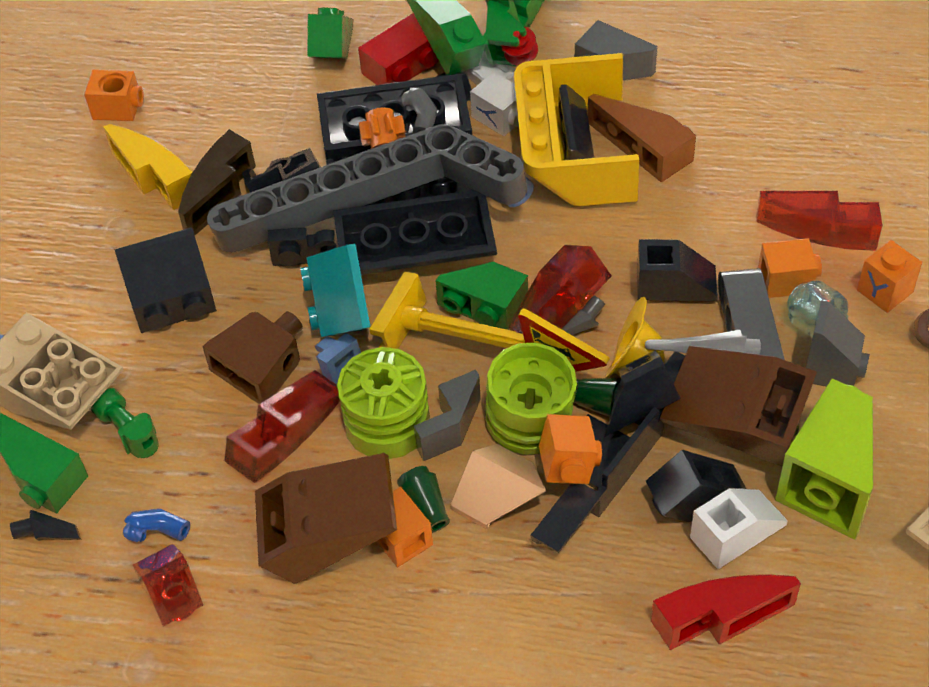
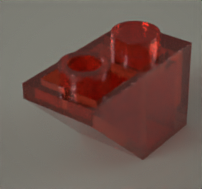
(168, 584)

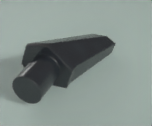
(44, 527)

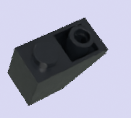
(674, 272)

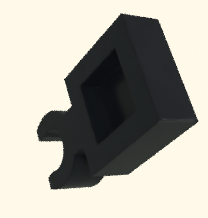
(293, 245)

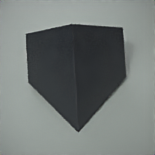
(642, 386)

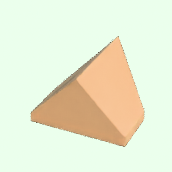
(495, 485)

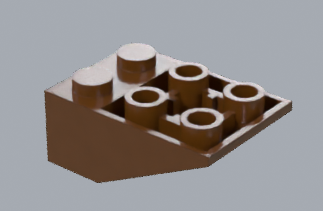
(740, 400)
(323, 515)

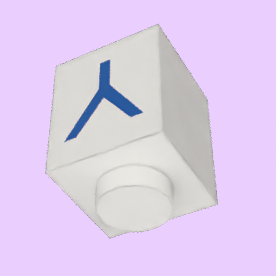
(495, 104)

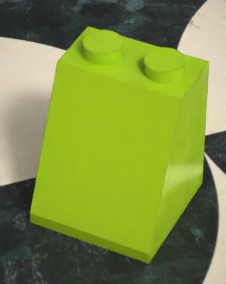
(831, 461)

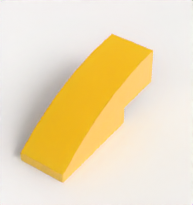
(149, 163)

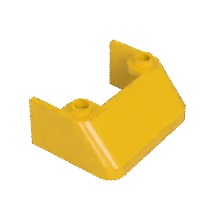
(542, 152)

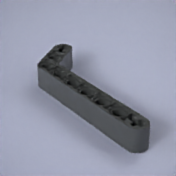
(367, 179)

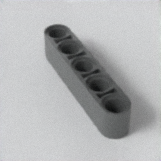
(748, 309)

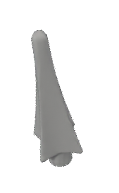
(724, 341)

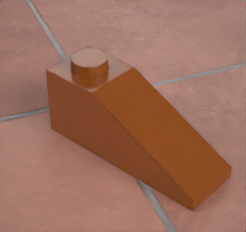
(656, 137)

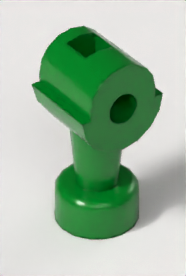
(135, 432)

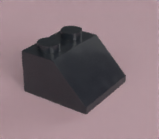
(165, 280)

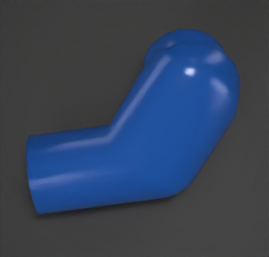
(155, 519)

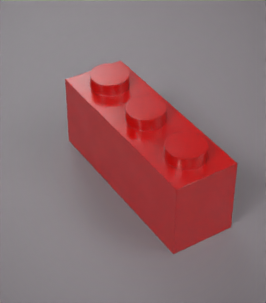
(397, 53)

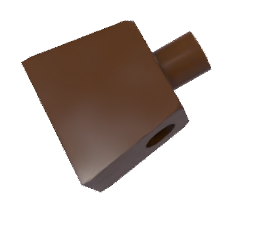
(255, 354)

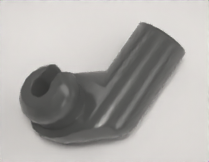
(421, 103)

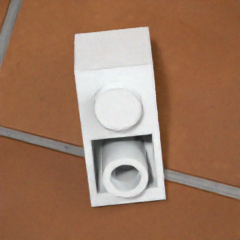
(734, 524)

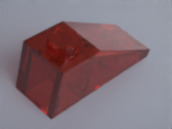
(564, 286)

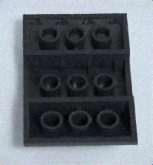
(420, 225)

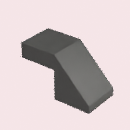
(447, 431)

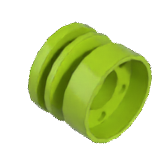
(521, 391)
(382, 401)

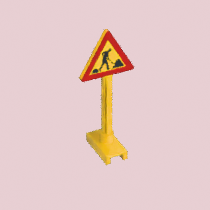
(405, 312)

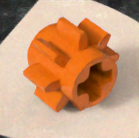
(381, 127)

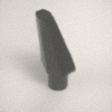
(586, 317)

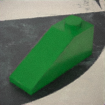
(450, 33)
(40, 466)

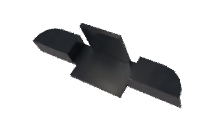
(619, 460)

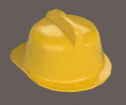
(633, 338)

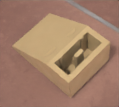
(50, 373)

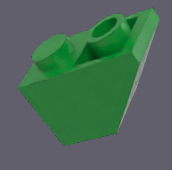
(329, 34)
(483, 293)

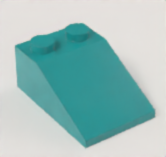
(336, 291)

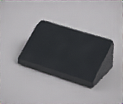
(574, 124)

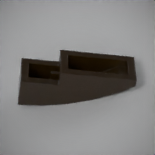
(215, 179)

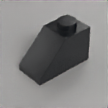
(689, 483)

